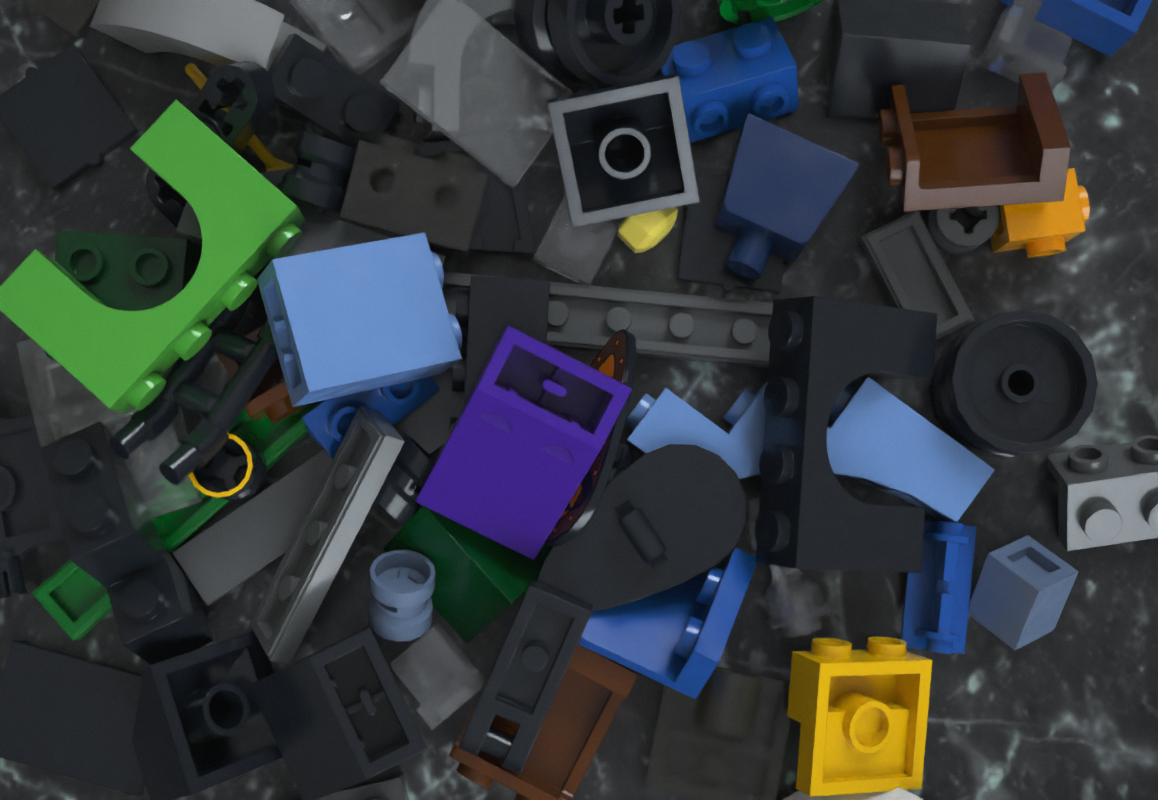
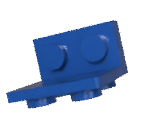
(677, 631)

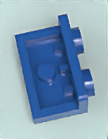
(734, 76)

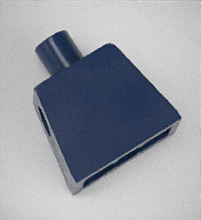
(777, 194)

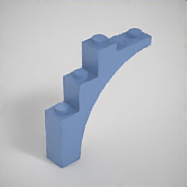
(868, 441)

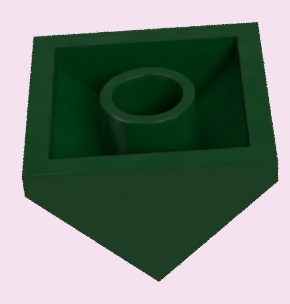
(473, 573)

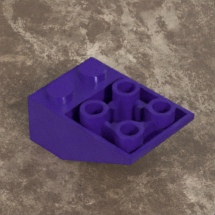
(523, 442)

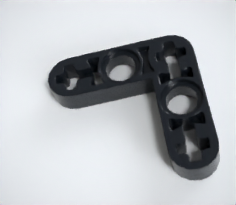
(233, 127)

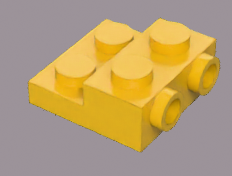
(859, 716)

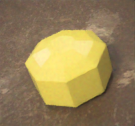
(647, 229)

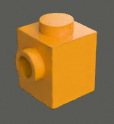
(1044, 225)

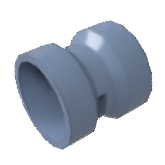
(401, 606)

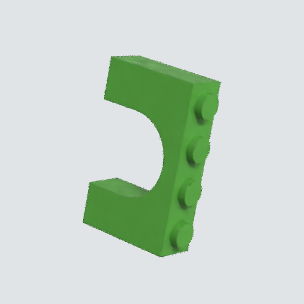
(128, 352)

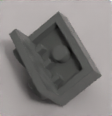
(1107, 493)

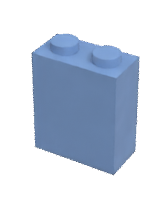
(359, 317)

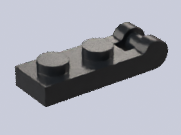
(526, 674)

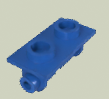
(331, 418)
(940, 595)

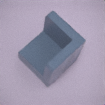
(1021, 592)

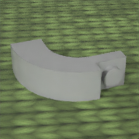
(202, 29)

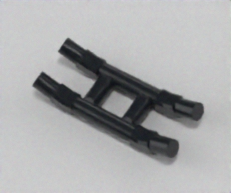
(219, 411)

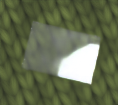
(477, 89)

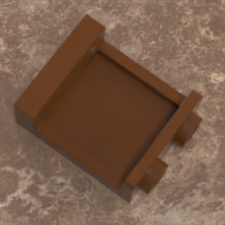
(977, 153)
(568, 736)

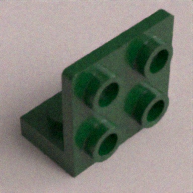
(127, 269)

